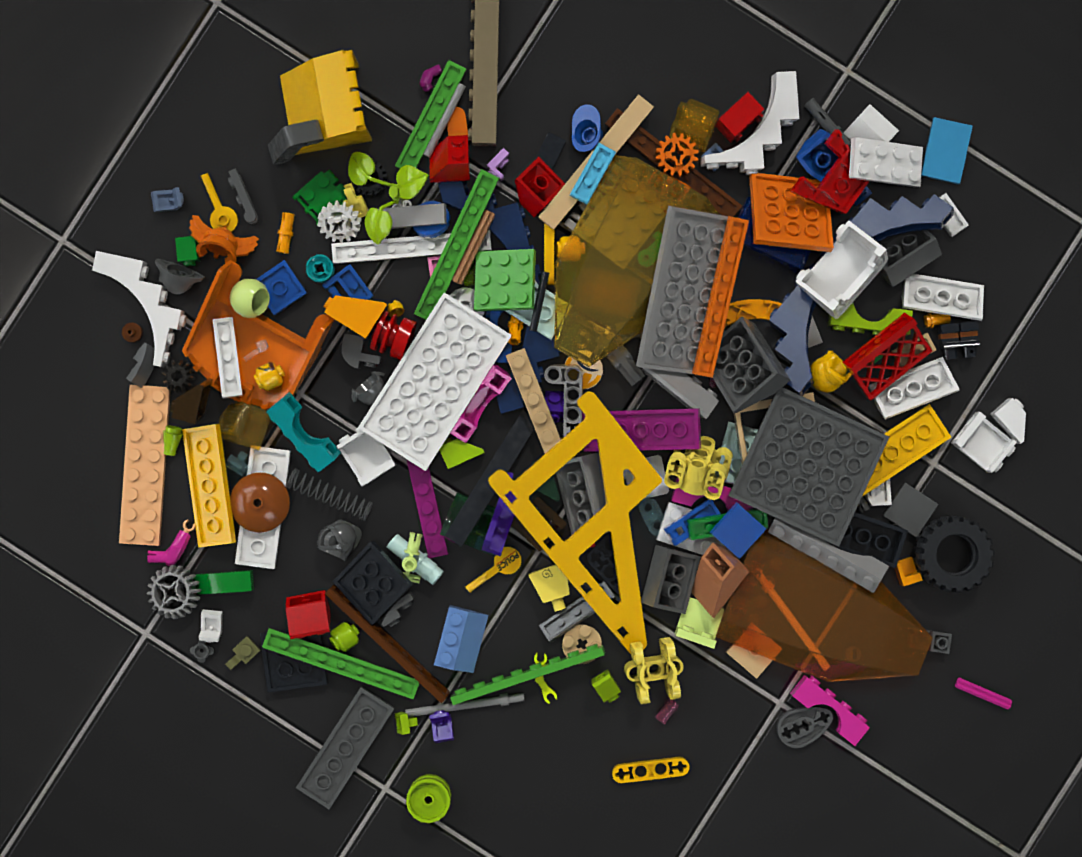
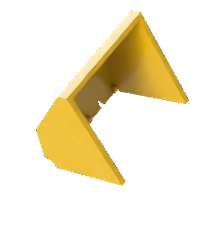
(323, 93)

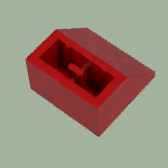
(308, 614)

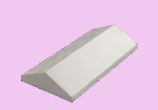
(943, 296)
(916, 388)

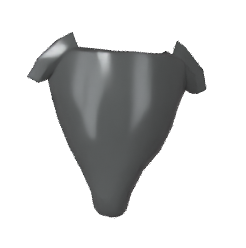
(369, 389)

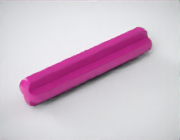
(983, 693)

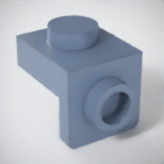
(167, 200)

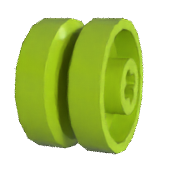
(417, 802)

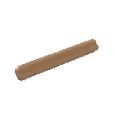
(473, 247)

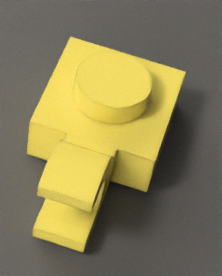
(357, 201)

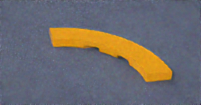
(751, 310)

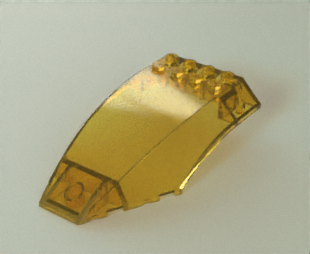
(613, 258)

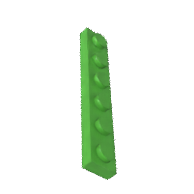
(431, 115)

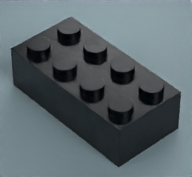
(873, 538)

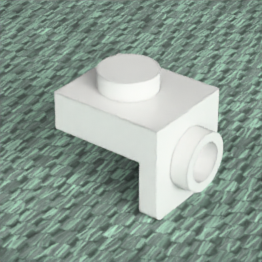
(211, 625)

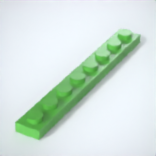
(457, 242)
(341, 663)
(519, 676)

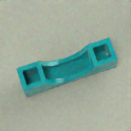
(316, 450)

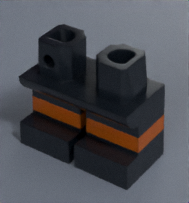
(958, 336)

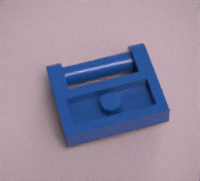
(350, 282)

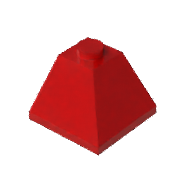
(537, 186)

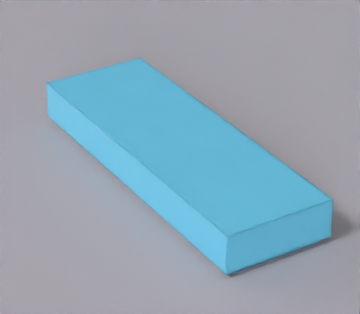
(592, 173)

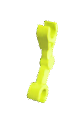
(540, 680)

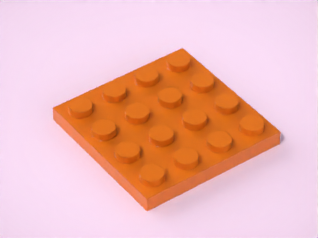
(786, 218)

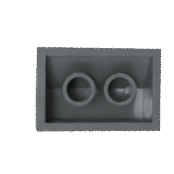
(908, 254)
(670, 579)

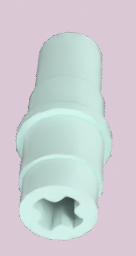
(425, 566)

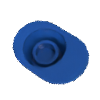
(586, 128)

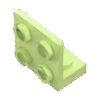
(698, 624)

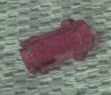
(666, 711)

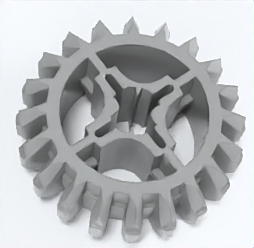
(164, 603)

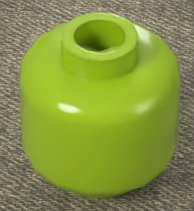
(344, 637)

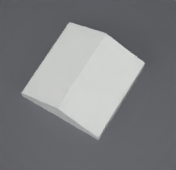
(871, 125)

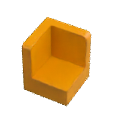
(907, 572)

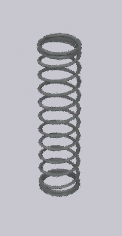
(293, 477)

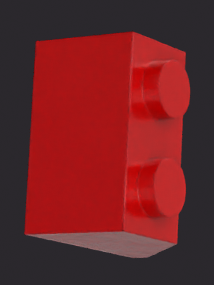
(450, 160)

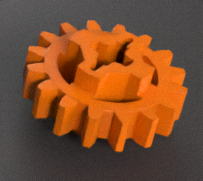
(685, 154)

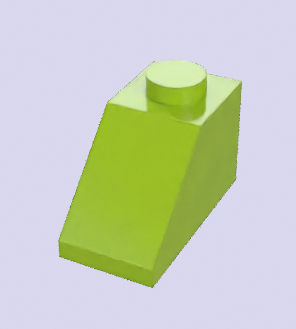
(456, 452)
(606, 686)

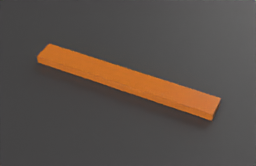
(720, 296)

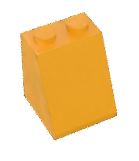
(355, 313)

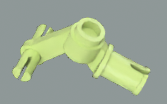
(409, 562)

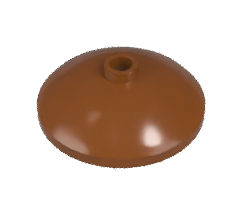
(273, 498)

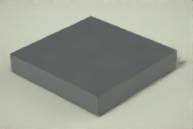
(910, 509)

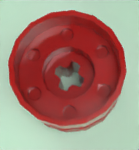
(393, 335)

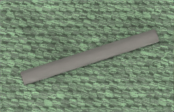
(444, 120)

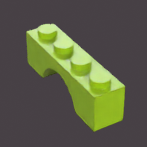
(852, 320)

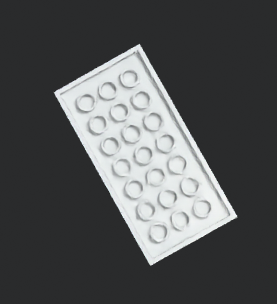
(434, 381)

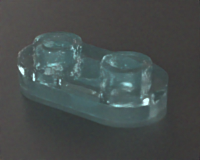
(651, 516)

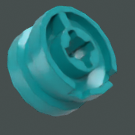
(314, 262)

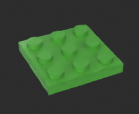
(505, 280)

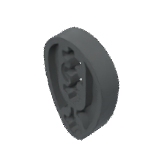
(796, 715)

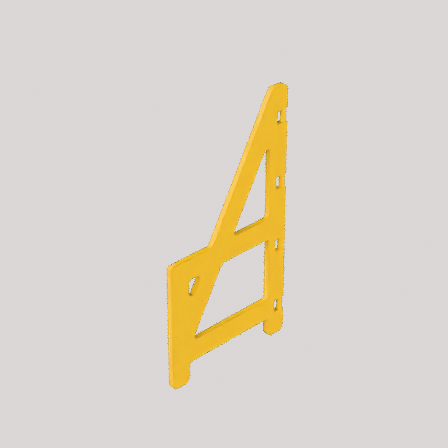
(616, 454)

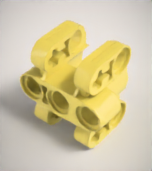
(698, 469)
(663, 661)

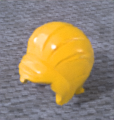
(829, 372)

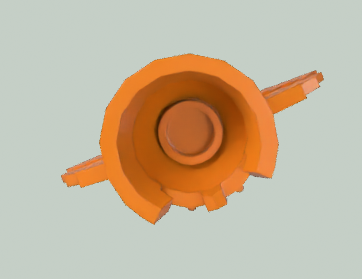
(220, 241)

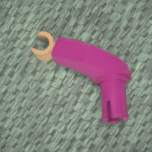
(176, 549)

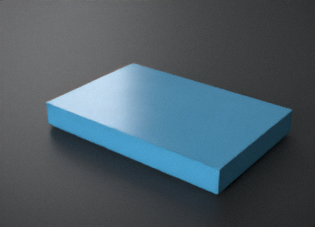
(946, 150)

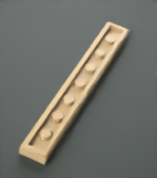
(614, 139)

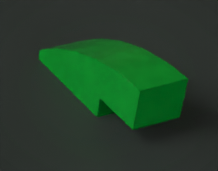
(225, 582)

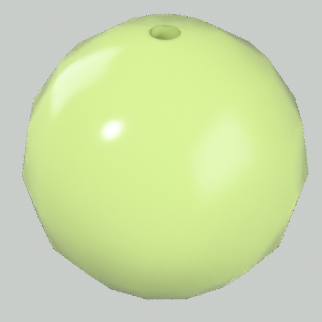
(249, 298)

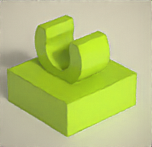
(403, 722)

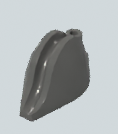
(177, 277)

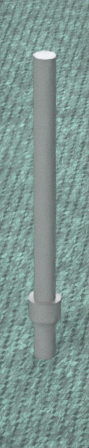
(503, 699)

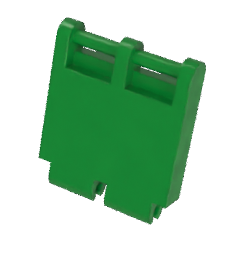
(320, 192)

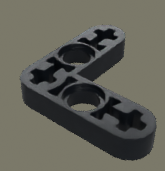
(605, 555)

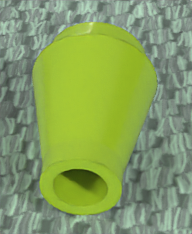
(172, 437)

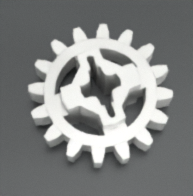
(339, 229)

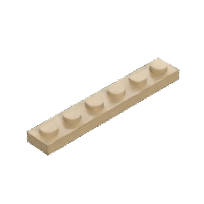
(533, 399)

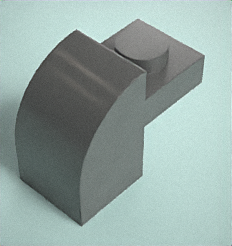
(353, 352)

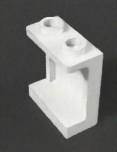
(984, 443)
(365, 456)

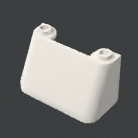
(845, 271)

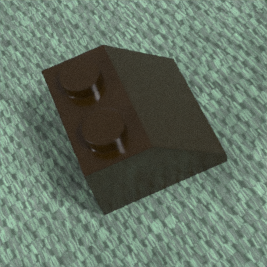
(192, 404)

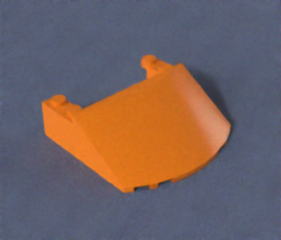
(284, 349)

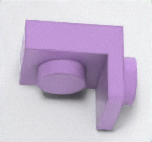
(499, 160)

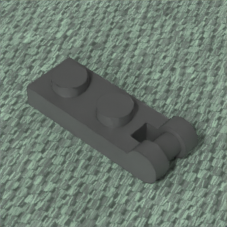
(243, 197)

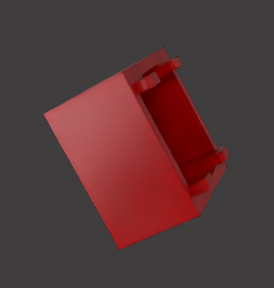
(739, 117)

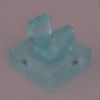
(238, 464)

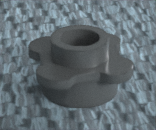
(195, 650)

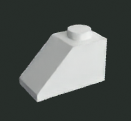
(1011, 418)

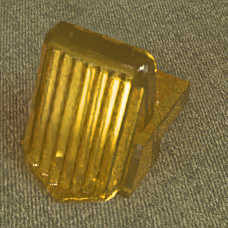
(696, 121)
(244, 424)

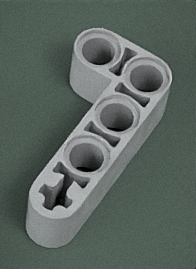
(569, 384)

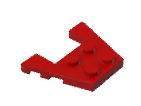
(836, 188)

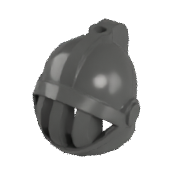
(339, 539)

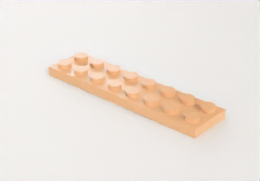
(144, 465)

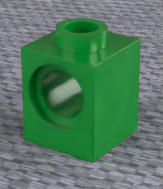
(187, 251)

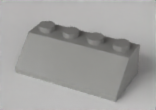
(685, 390)
(581, 489)

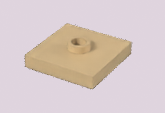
(749, 660)

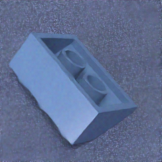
(461, 639)

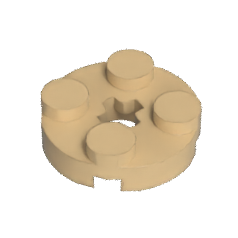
(581, 632)

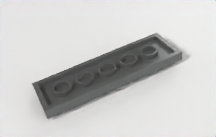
(345, 747)

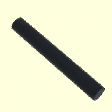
(539, 301)

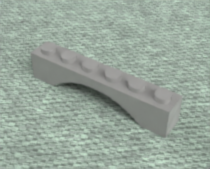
(860, 569)

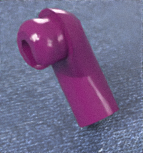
(428, 75)

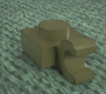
(244, 651)

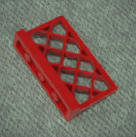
(881, 345)

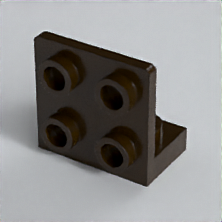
(549, 515)

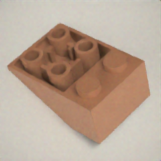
(717, 577)

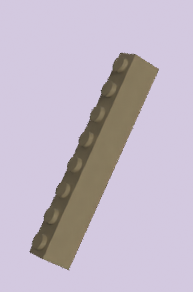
(484, 73)

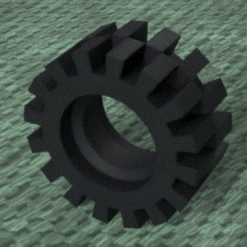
(376, 188)

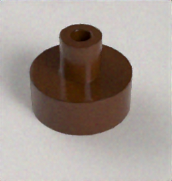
(135, 336)

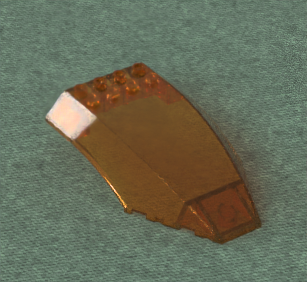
(820, 619)

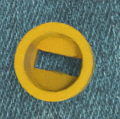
(395, 308)

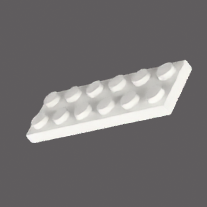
(261, 548)

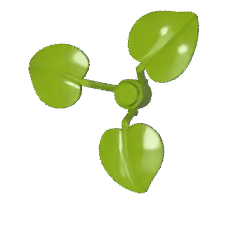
(409, 183)

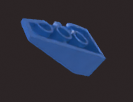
(818, 159)

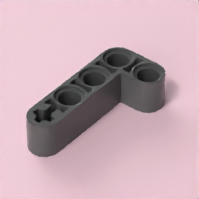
(292, 139)

